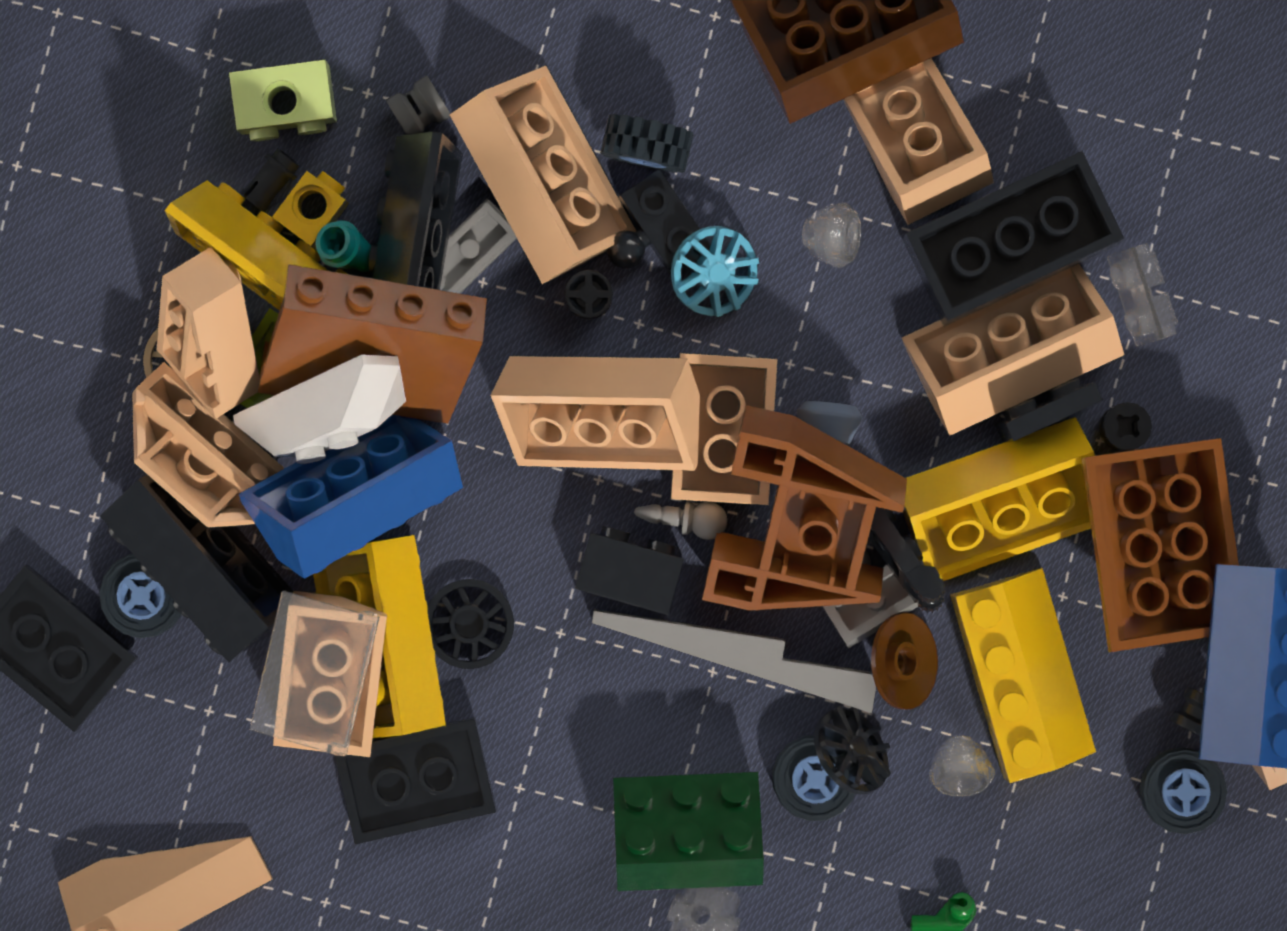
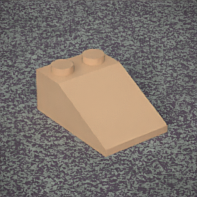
(920, 140)

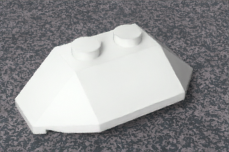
(327, 409)

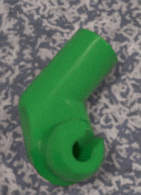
(953, 916)

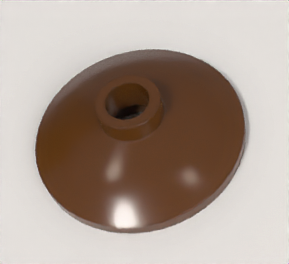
(904, 661)

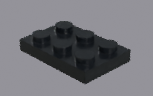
(57, 649)
(416, 782)

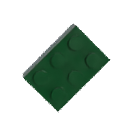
(688, 831)

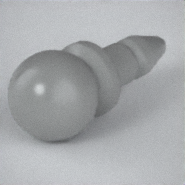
(703, 519)

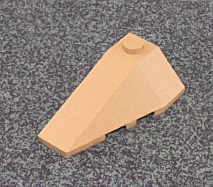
(162, 887)

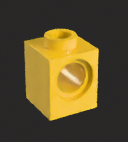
(290, 211)

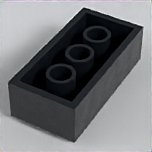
(1013, 238)

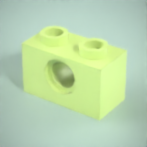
(254, 94)

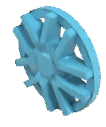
(714, 271)

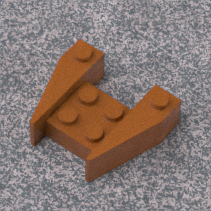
(815, 523)

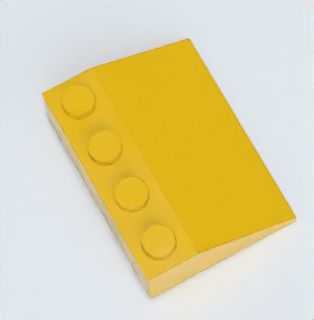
(250, 242)

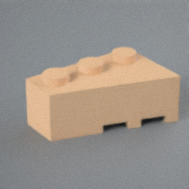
(208, 332)

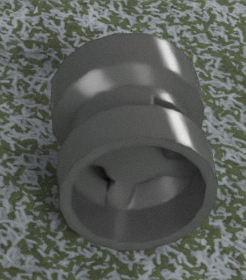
(428, 102)

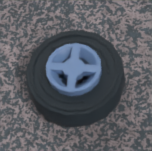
(130, 606)
(1201, 791)
(816, 798)

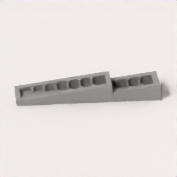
(750, 654)

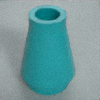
(343, 246)

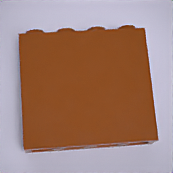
(342, 316)

